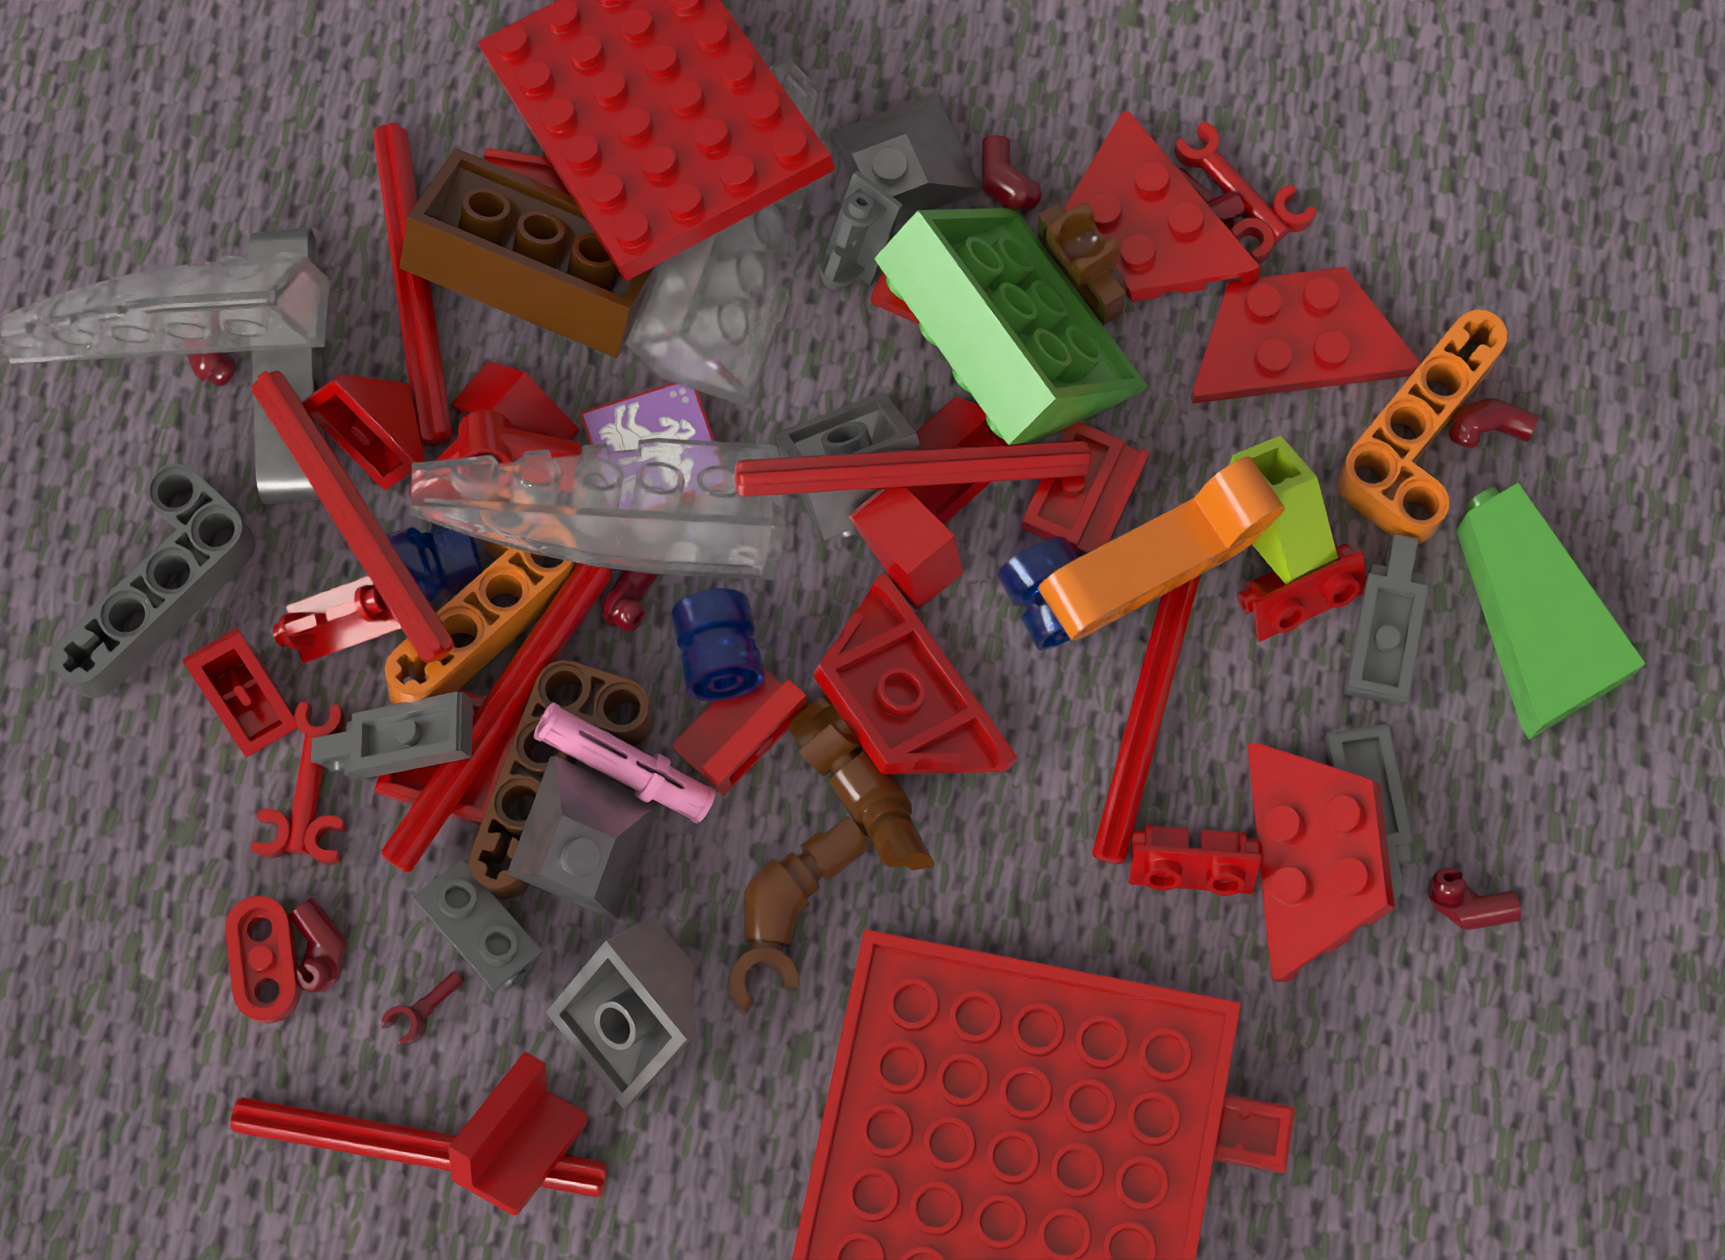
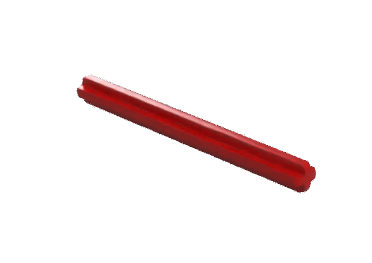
(412, 291)
(911, 468)
(353, 517)
(496, 715)
(1144, 723)
(388, 1141)

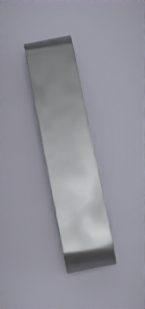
(276, 470)

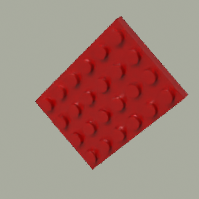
(655, 119)

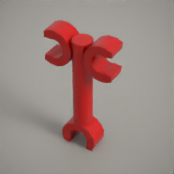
(1263, 222)
(303, 831)

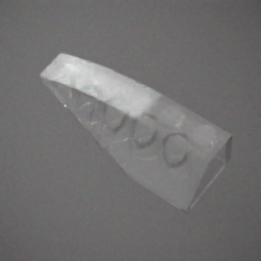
(721, 301)
(177, 312)
(633, 510)

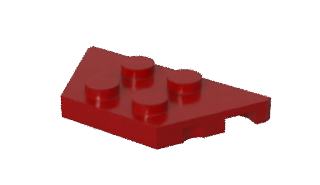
(1157, 218)
(1297, 337)
(906, 695)
(1319, 855)

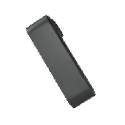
(147, 585)

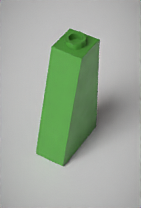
(1541, 611)

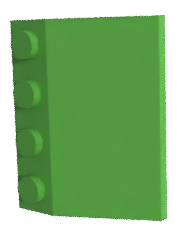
(1007, 321)

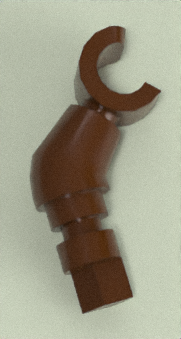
(871, 799)
(777, 898)

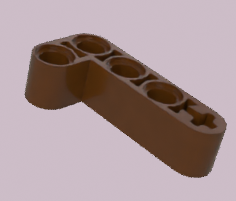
(523, 776)

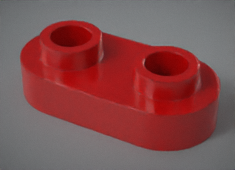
(263, 961)

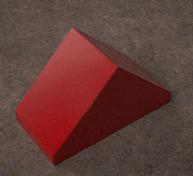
(517, 398)
(372, 423)
(909, 543)
(241, 691)

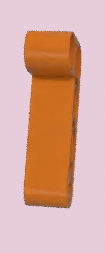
(1427, 416)
(1164, 552)
(474, 614)

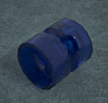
(438, 558)
(1021, 582)
(717, 644)

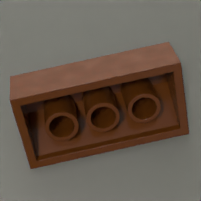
(520, 253)

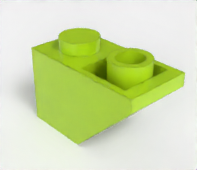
(1301, 536)

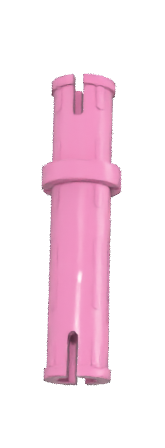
(645, 774)

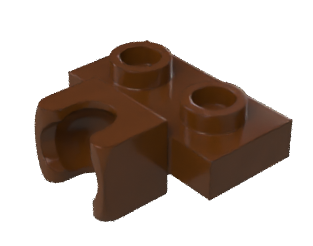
(1085, 258)

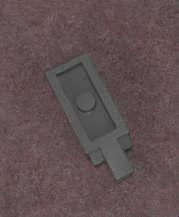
(1388, 627)
(399, 737)
(1372, 755)

